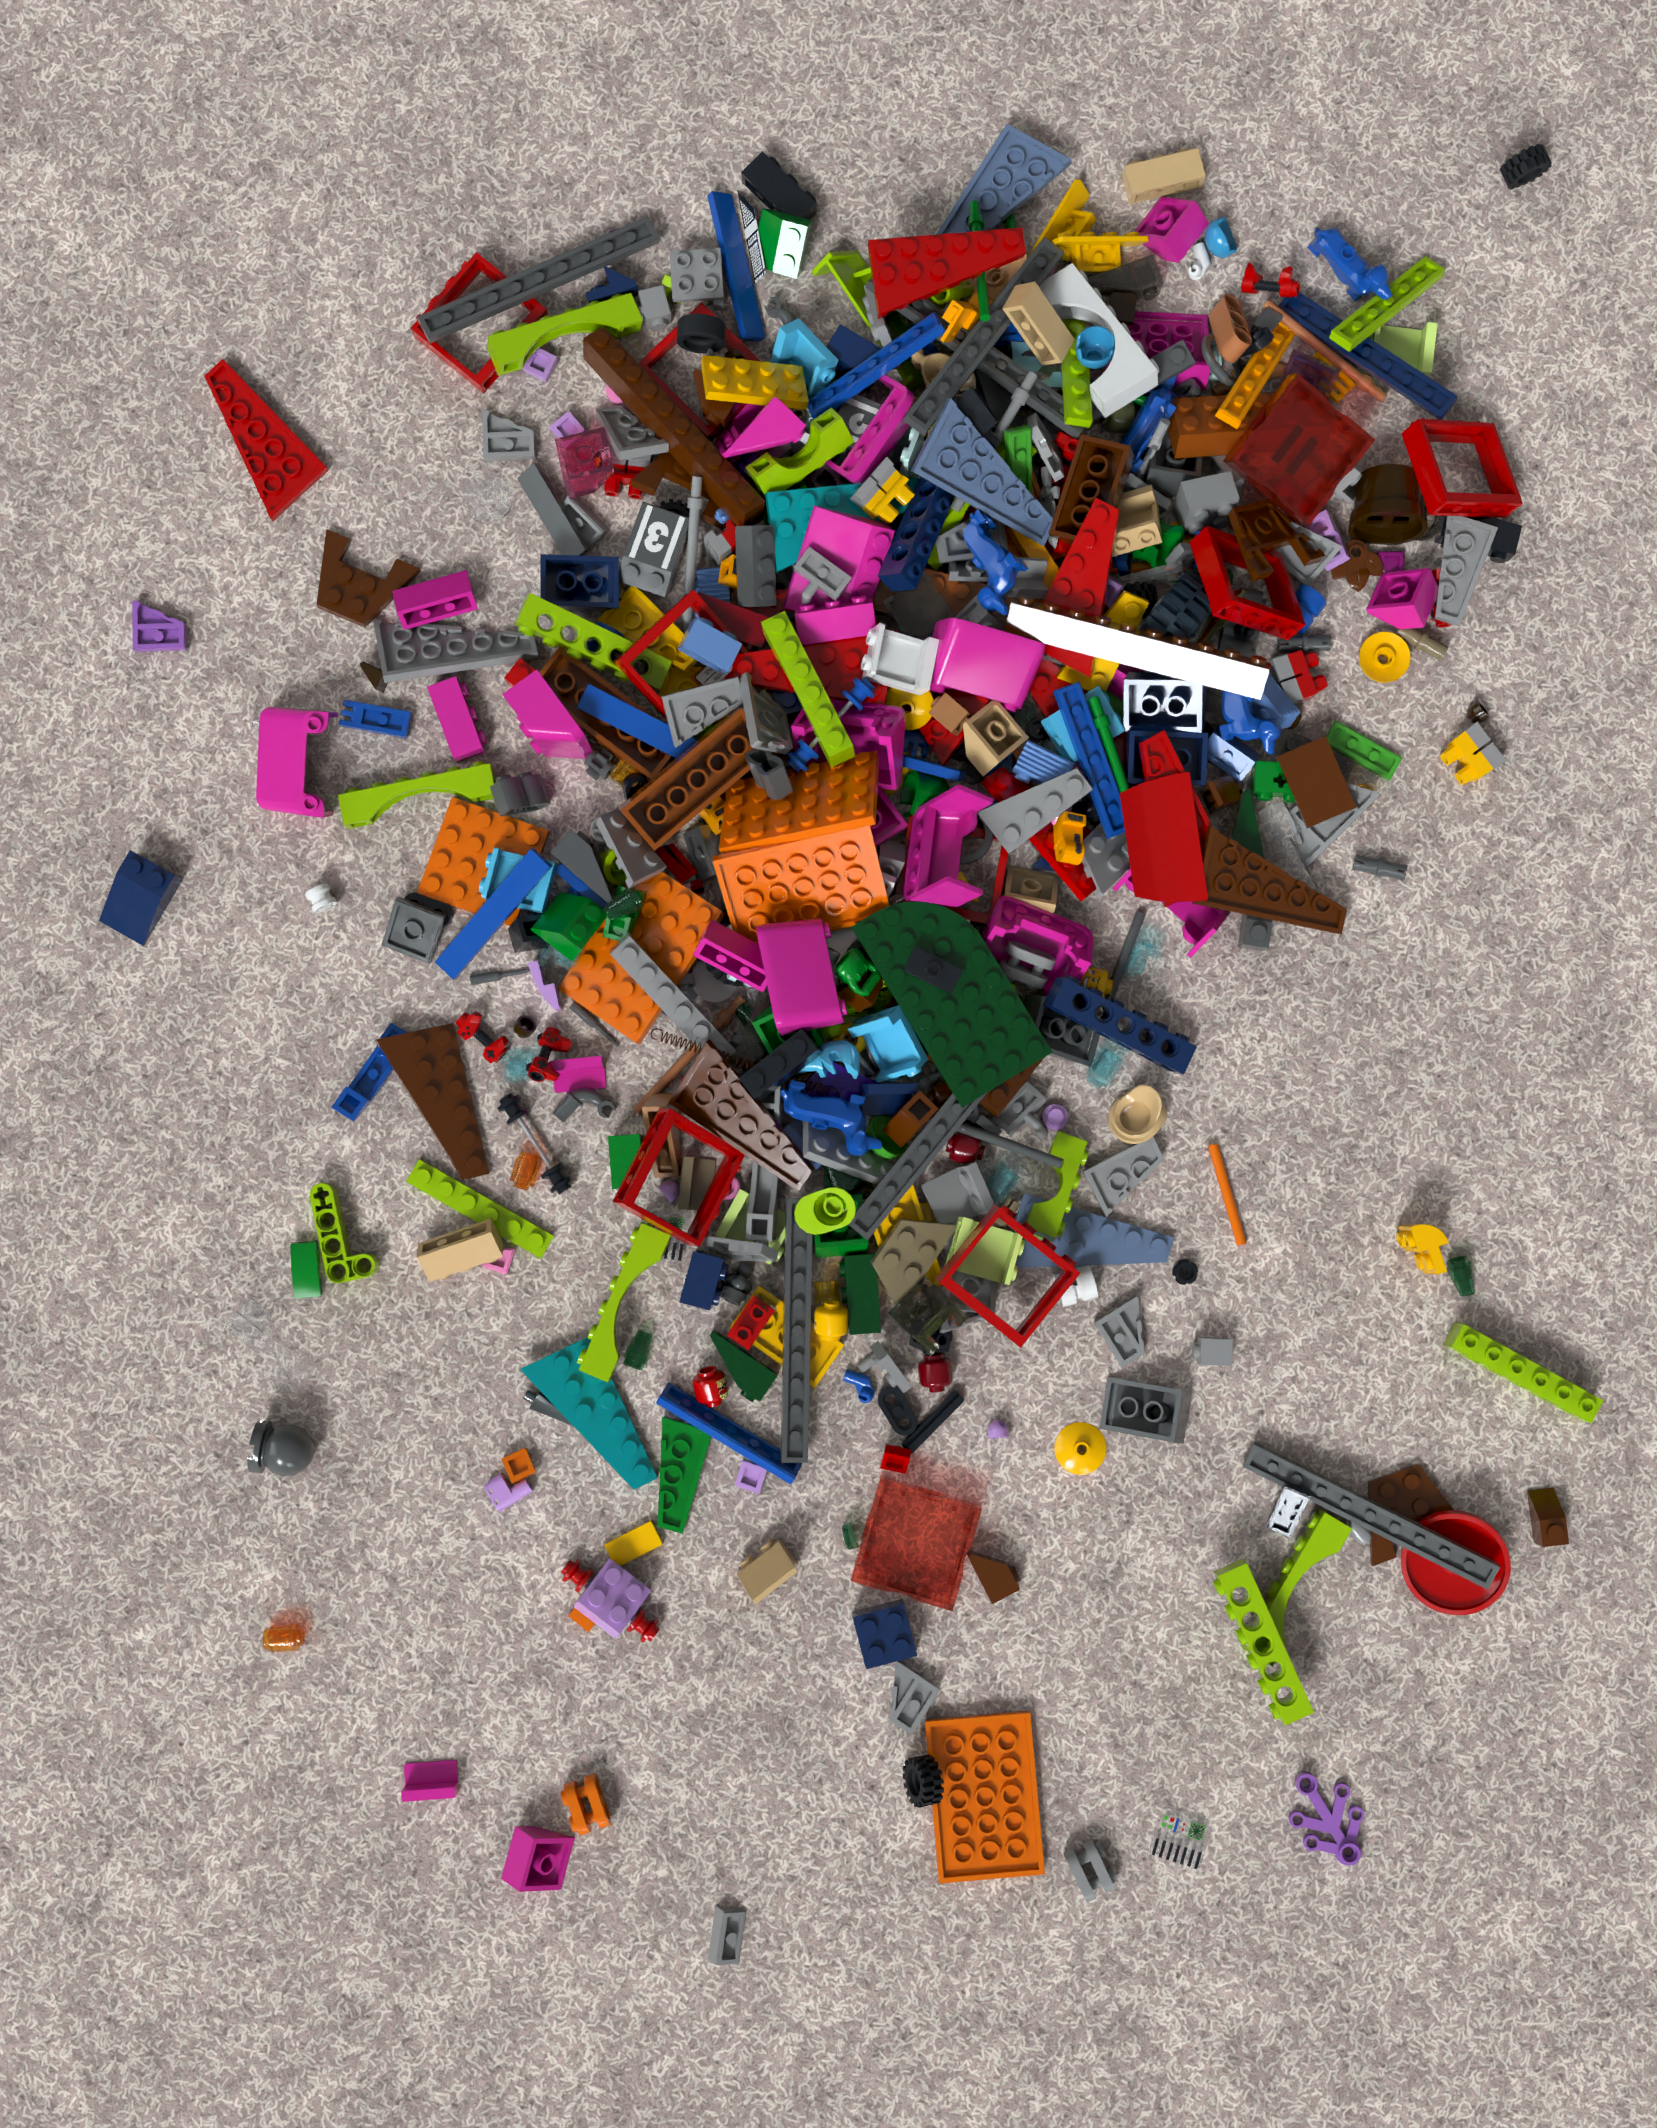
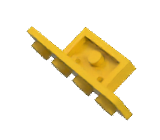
(1069, 217)
(1097, 253)

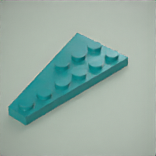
(792, 510)
(593, 1410)

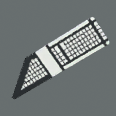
(752, 238)

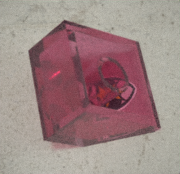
(584, 461)

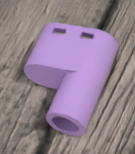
(504, 1493)

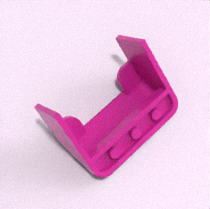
(879, 436)
(546, 719)
(937, 847)
(1199, 920)

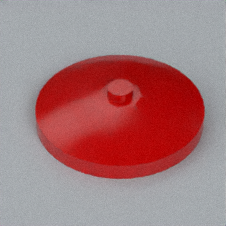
(1444, 1589)

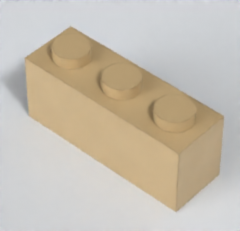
(1163, 175)
(1038, 323)
(460, 1250)

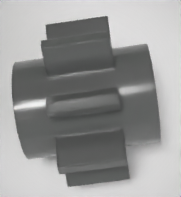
(600, 764)

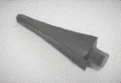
(542, 1405)

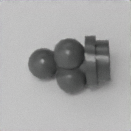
(737, 1285)

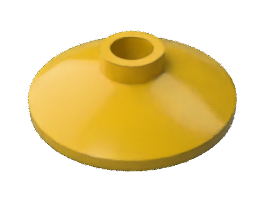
(1390, 646)
(920, 706)
(1073, 1436)

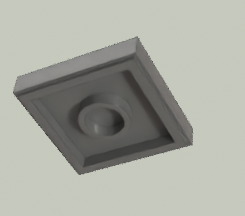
(413, 930)

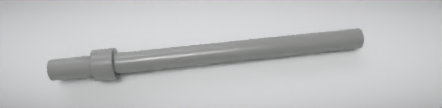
(1019, 399)
(695, 503)

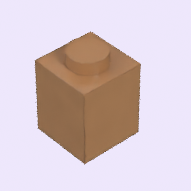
(949, 713)

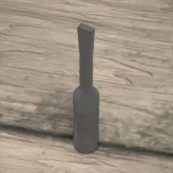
(494, 976)
(591, 1021)

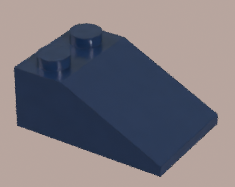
(580, 582)
(138, 897)

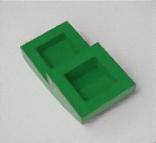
(620, 927)
(305, 1269)

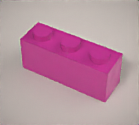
(435, 600)
(835, 620)
(457, 719)
(732, 954)

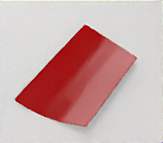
(1164, 840)

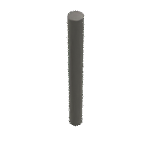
(1126, 952)

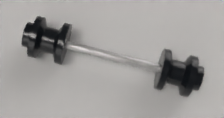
(511, 1106)

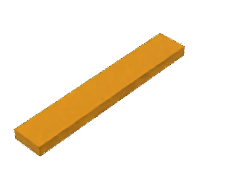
(1254, 377)

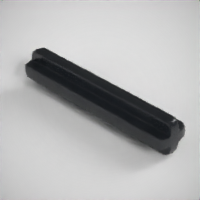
(933, 1421)

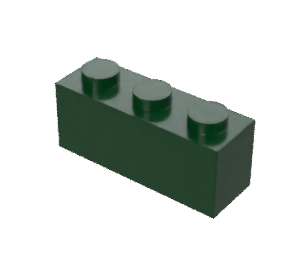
(861, 1294)

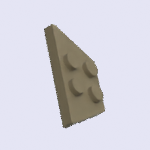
(909, 1254)

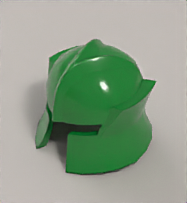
(1157, 553)
(921, 788)

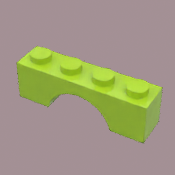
(826, 439)
(1048, 1215)

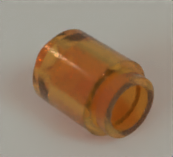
(525, 1170)
(283, 1638)

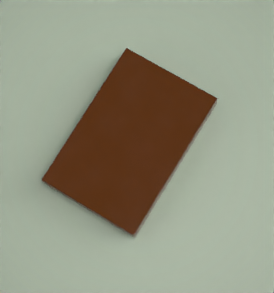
(1316, 782)

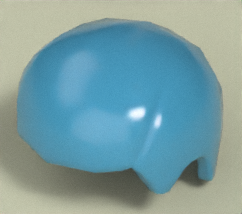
(1220, 238)
(1095, 347)

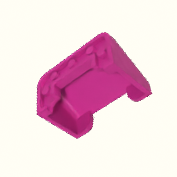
(985, 662)
(869, 730)
(1042, 930)
(800, 975)

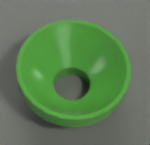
(889, 1148)

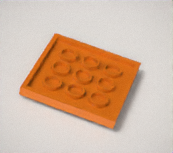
(462, 852)

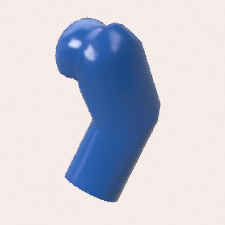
(862, 1383)

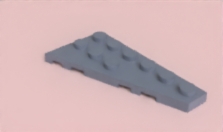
(1006, 180)
(971, 470)
(1095, 1241)

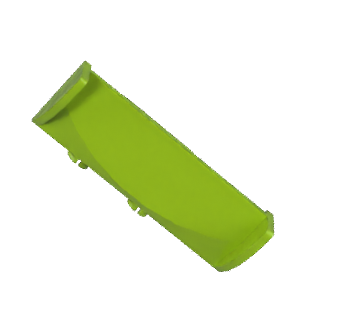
(854, 273)

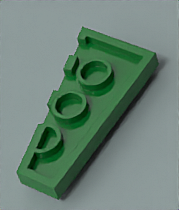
(680, 1468)

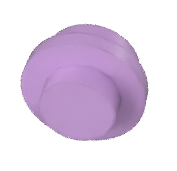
(1055, 1117)

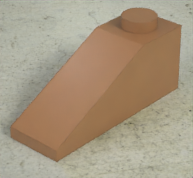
(668, 1160)

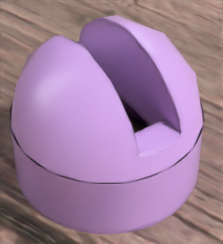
(670, 1189)
(998, 1429)

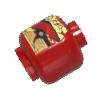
(710, 1386)

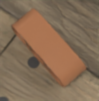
(1230, 328)

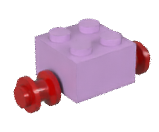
(611, 1599)

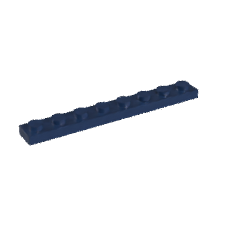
(1373, 358)

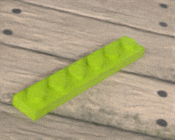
(1379, 311)
(1076, 382)
(480, 1208)

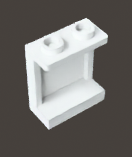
(899, 660)

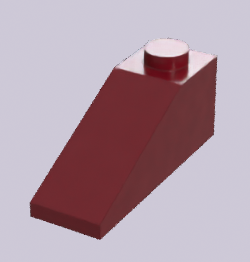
(740, 621)

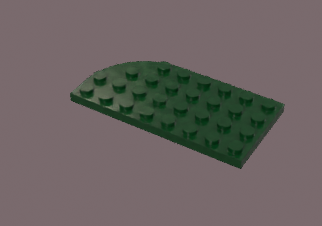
(980, 1029)

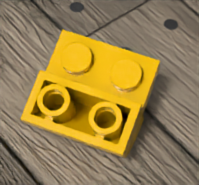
(1426, 1242)

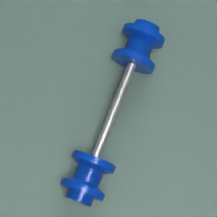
(804, 753)

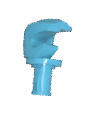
(835, 1051)

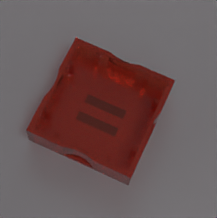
(1298, 449)
(915, 1542)

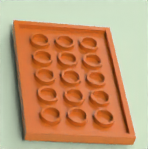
(821, 804)
(803, 880)
(669, 933)
(990, 1797)

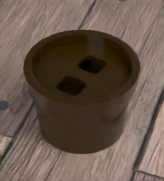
(1387, 506)

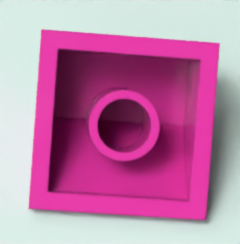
(1172, 227)
(1404, 598)
(537, 1859)

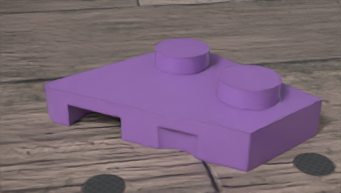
(156, 631)

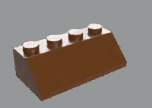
(1095, 472)

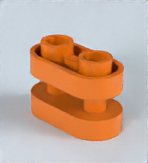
(580, 1819)

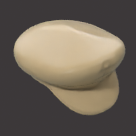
(1142, 1119)

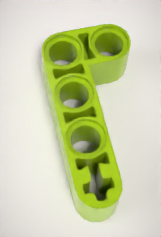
(338, 1231)

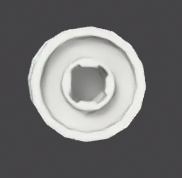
(1082, 1288)

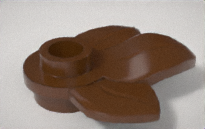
(1358, 568)

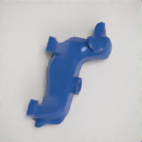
(1349, 265)
(1156, 406)
(995, 559)
(1243, 724)
(831, 1112)

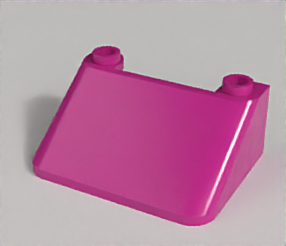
(760, 428)
(283, 760)

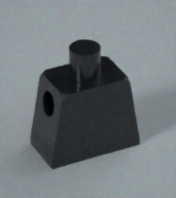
(980, 415)

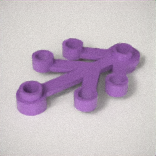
(1330, 1821)

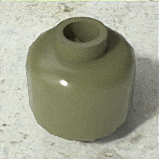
(1120, 420)

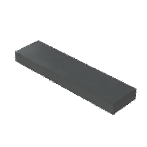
(552, 511)

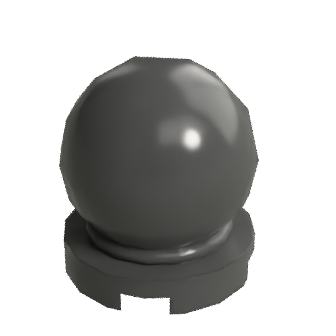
(282, 1450)

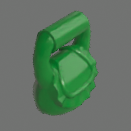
(851, 969)

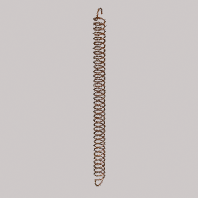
(733, 1061)

